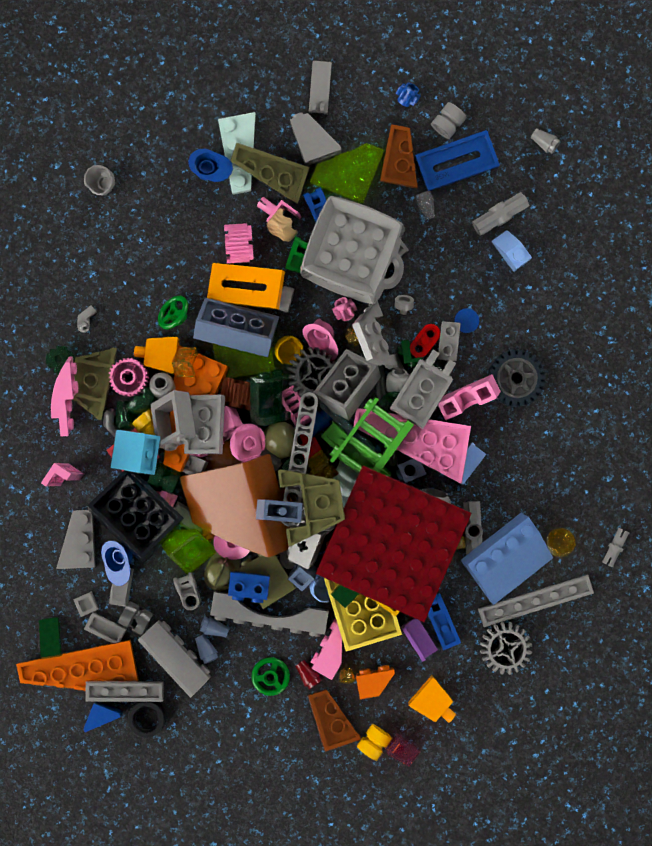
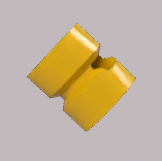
(144, 423)
(374, 742)

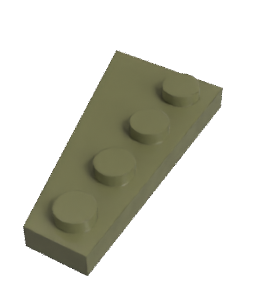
(276, 172)

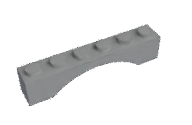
(309, 620)

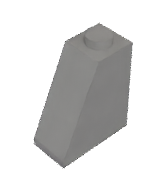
(312, 139)

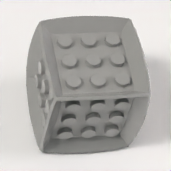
(353, 250)

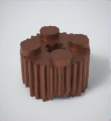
(236, 393)

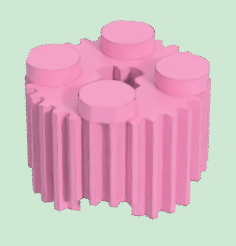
(237, 243)
(124, 368)

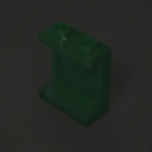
(267, 398)

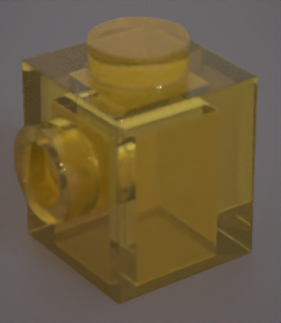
(322, 466)

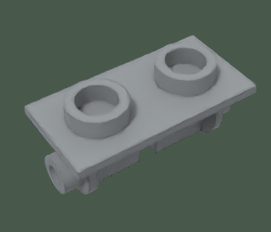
(449, 341)

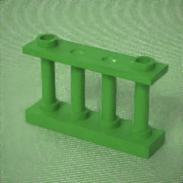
(390, 443)

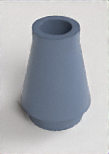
(210, 626)
(206, 649)

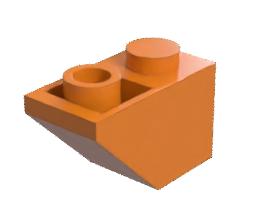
(373, 682)

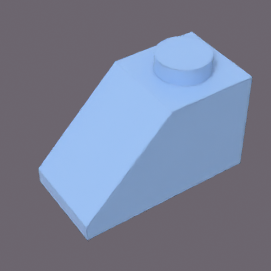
(511, 250)

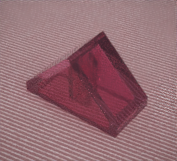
(402, 750)

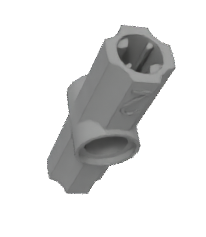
(500, 213)
(474, 520)

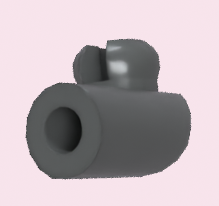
(108, 421)

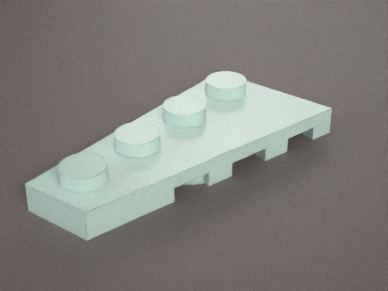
(238, 130)

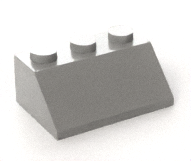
(347, 384)

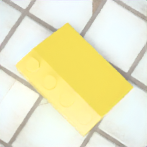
(362, 620)

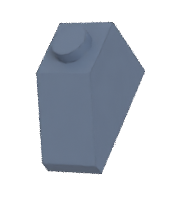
(279, 511)

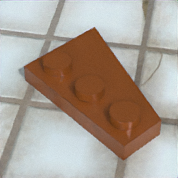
(399, 159)
(331, 722)

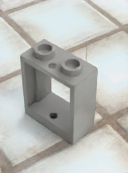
(185, 430)

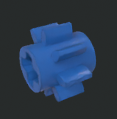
(408, 94)

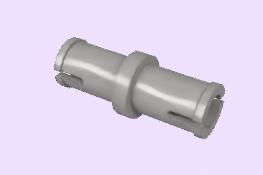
(615, 547)

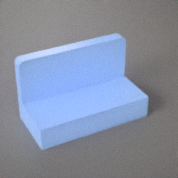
(473, 458)

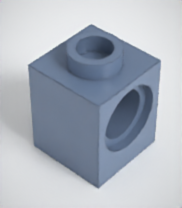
(419, 470)
(301, 576)

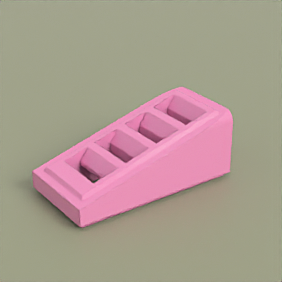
(287, 392)

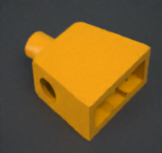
(158, 353)
(432, 701)

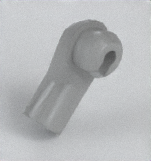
(83, 319)

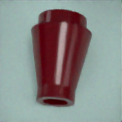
(308, 675)

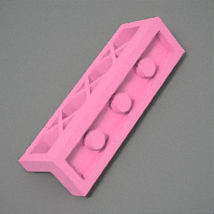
(61, 472)

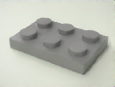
(208, 424)

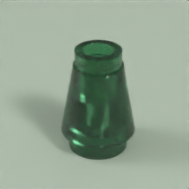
(123, 416)

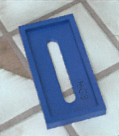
(477, 142)

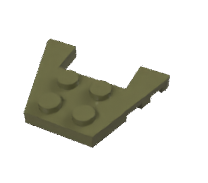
(321, 503)

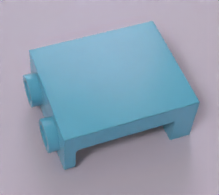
(135, 452)

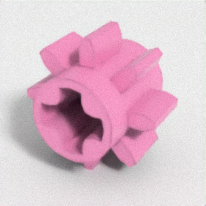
(344, 309)

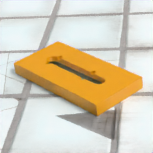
(266, 299)

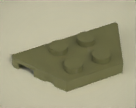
(94, 380)

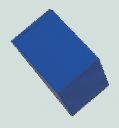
(100, 715)

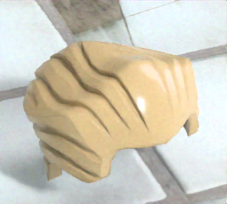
(281, 226)

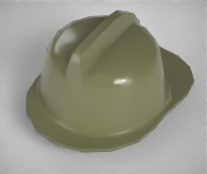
(218, 572)

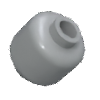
(396, 379)
(161, 385)

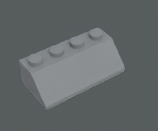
(175, 658)

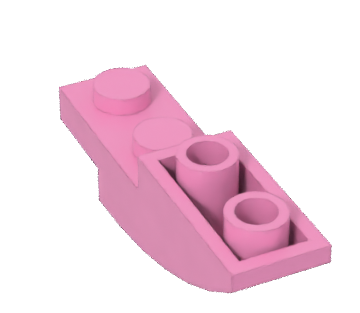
(63, 392)

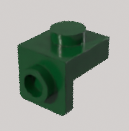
(404, 352)

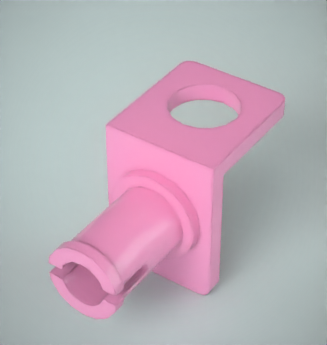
(271, 209)

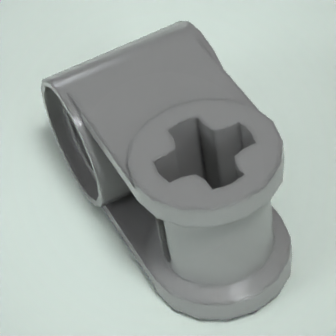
(187, 590)

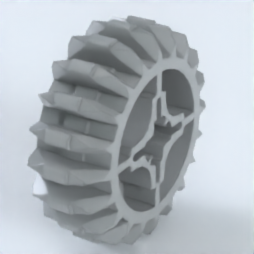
(513, 645)

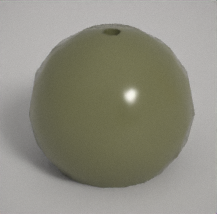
(280, 439)

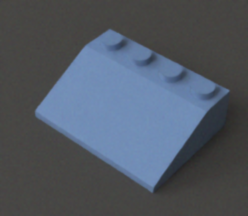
(507, 558)

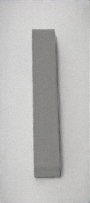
(298, 449)

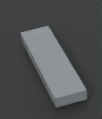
(125, 691)

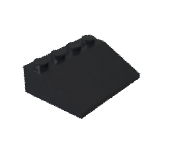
(135, 514)

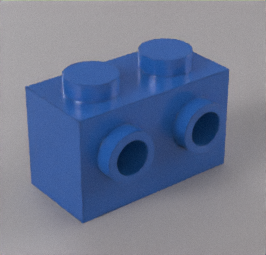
(248, 585)

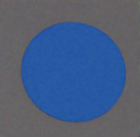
(469, 320)

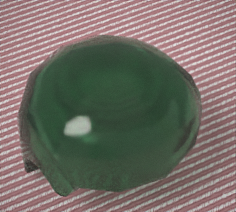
(141, 403)

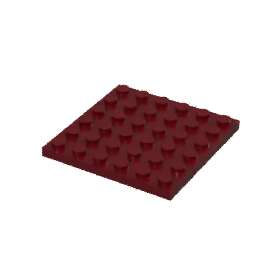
(393, 543)

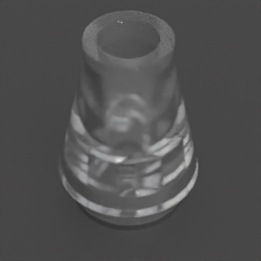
(426, 204)

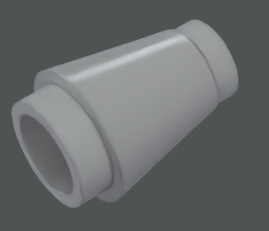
(545, 140)

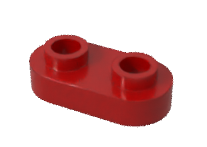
(425, 341)

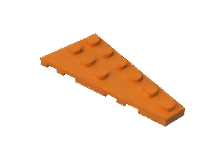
(206, 381)
(74, 668)

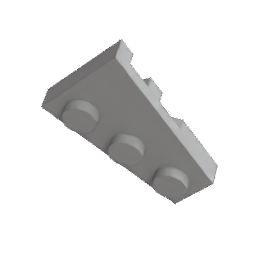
(79, 542)

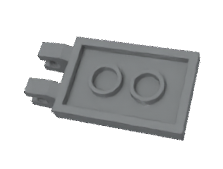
(423, 391)

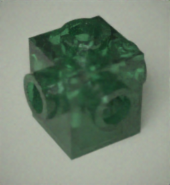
(51, 358)

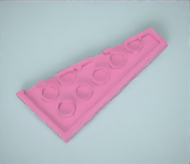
(437, 445)

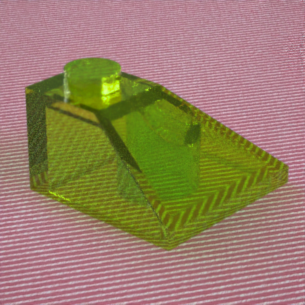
(188, 549)

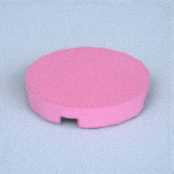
(247, 442)

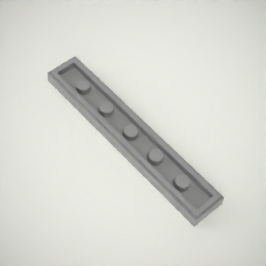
(535, 600)

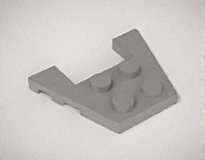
(371, 340)

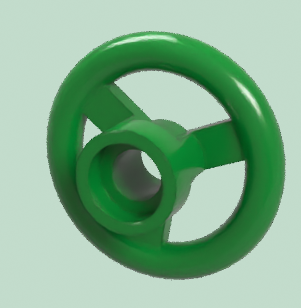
(175, 314)
(256, 679)

